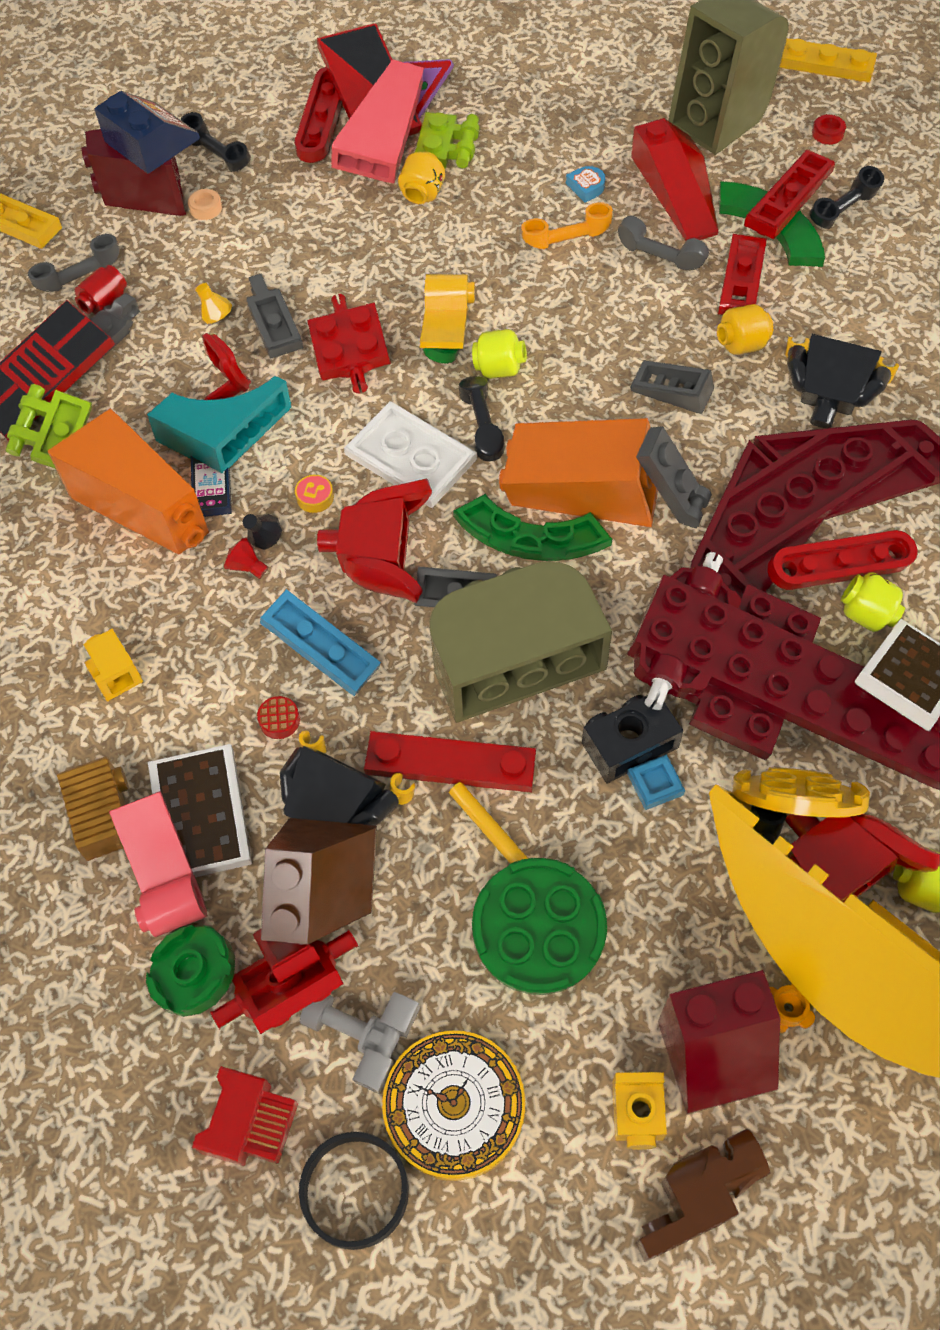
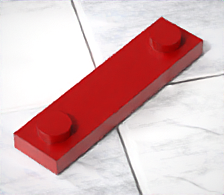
(789, 194)
(450, 761)

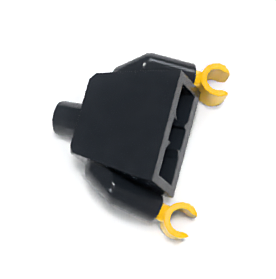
(836, 376)
(330, 790)

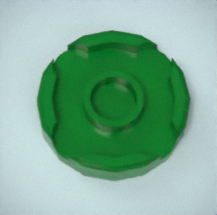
(190, 970)

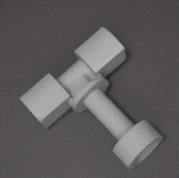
(375, 1038)

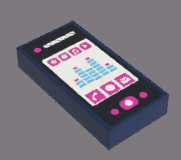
(211, 489)

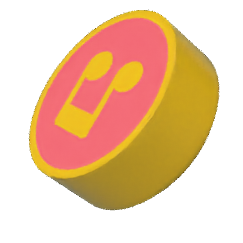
(314, 493)

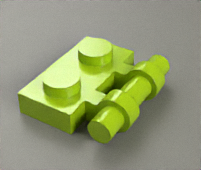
(438, 135)
(62, 418)

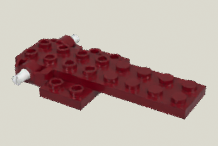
(755, 664)

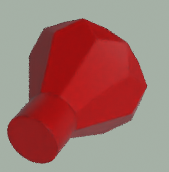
(243, 558)

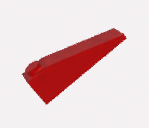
(676, 176)

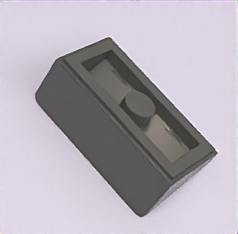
(439, 582)

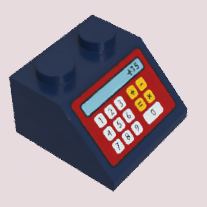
(142, 130)

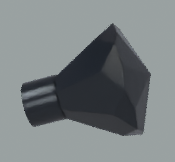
(262, 530)

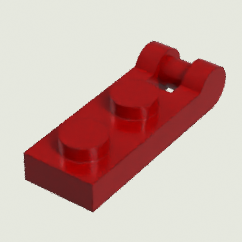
(742, 271)

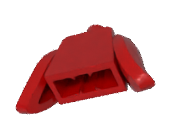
(375, 538)
(855, 851)

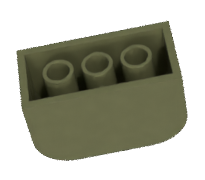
(726, 70)
(516, 637)

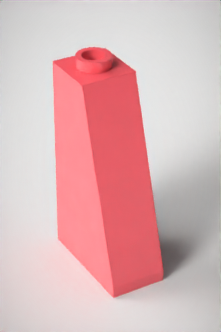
(380, 126)

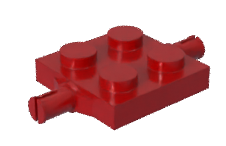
(348, 342)
(273, 1003)

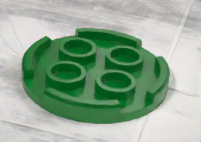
(539, 926)

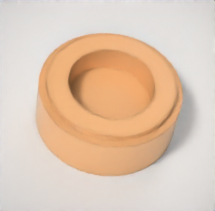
(205, 204)

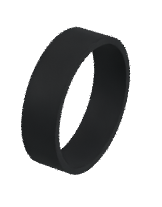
(308, 1169)

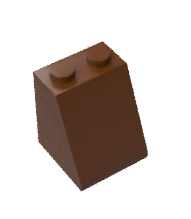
(316, 879)

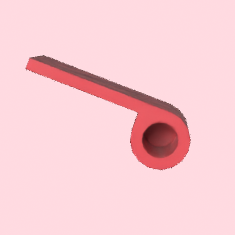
(160, 866)

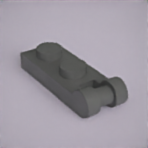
(673, 477)

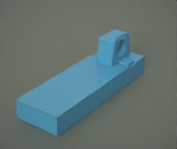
(320, 642)

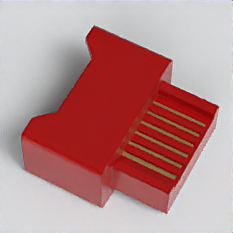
(246, 1120)

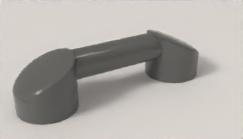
(690, 257)
(46, 278)

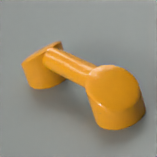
(597, 220)

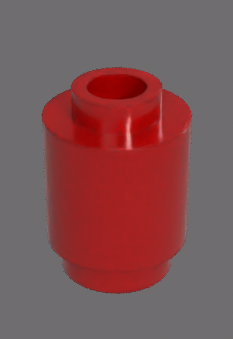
(100, 289)

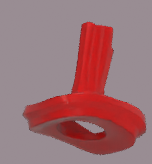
(225, 361)

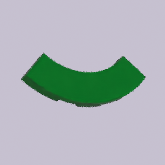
(797, 238)
(530, 541)

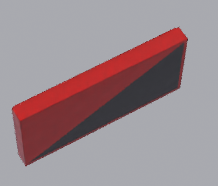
(355, 64)

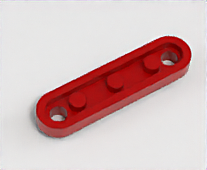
(318, 119)
(841, 559)

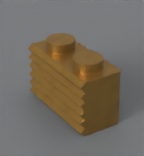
(88, 797)

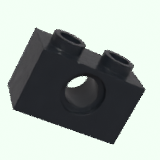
(614, 753)

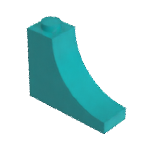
(221, 428)

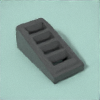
(685, 397)

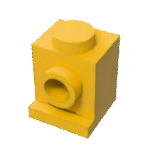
(110, 665)
(634, 1087)

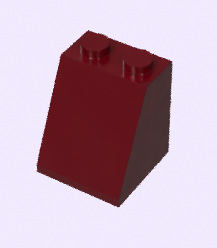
(127, 185)
(723, 1041)

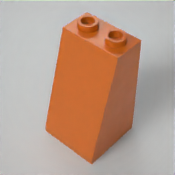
(581, 469)
(128, 482)

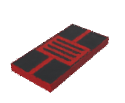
(50, 357)

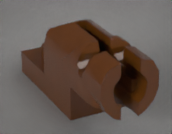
(701, 1192)

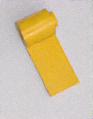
(446, 310)

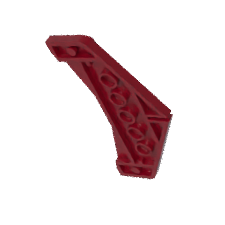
(805, 477)

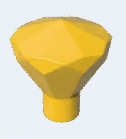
(212, 305)

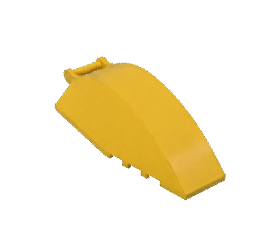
(844, 957)

